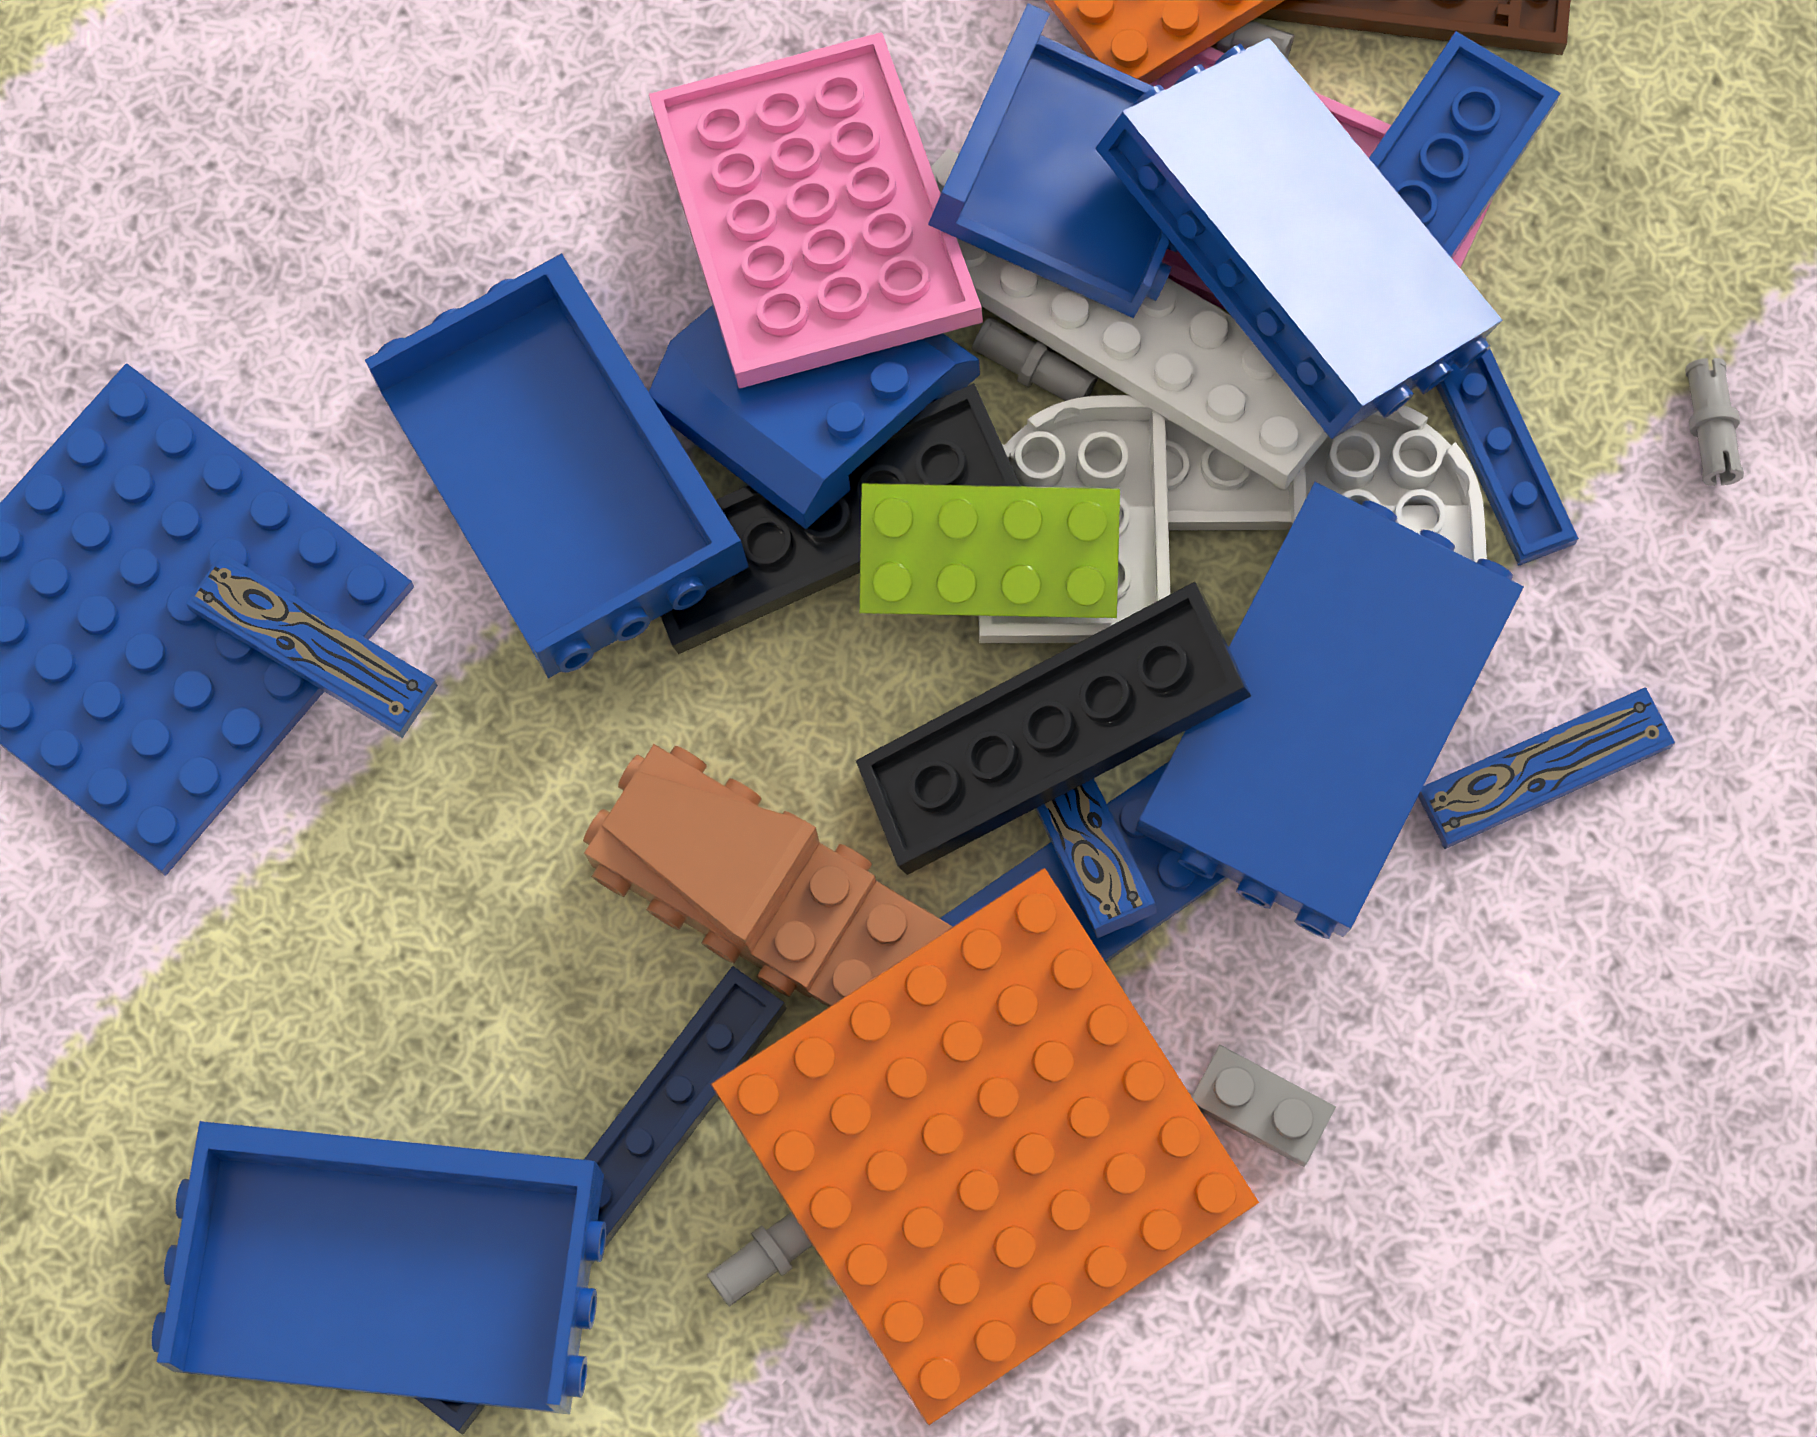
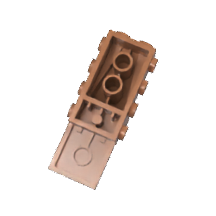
(751, 880)

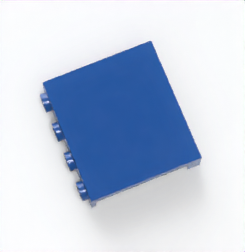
(1038, 186)

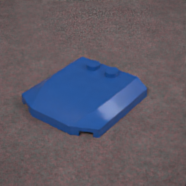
(808, 429)

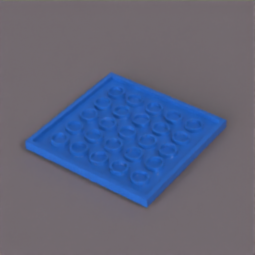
(101, 661)

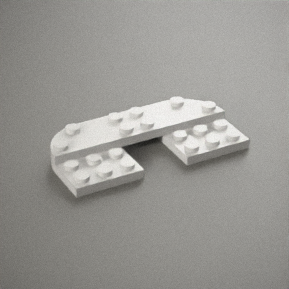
(1186, 484)

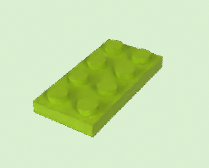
(989, 550)

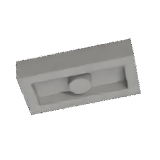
(1262, 1105)

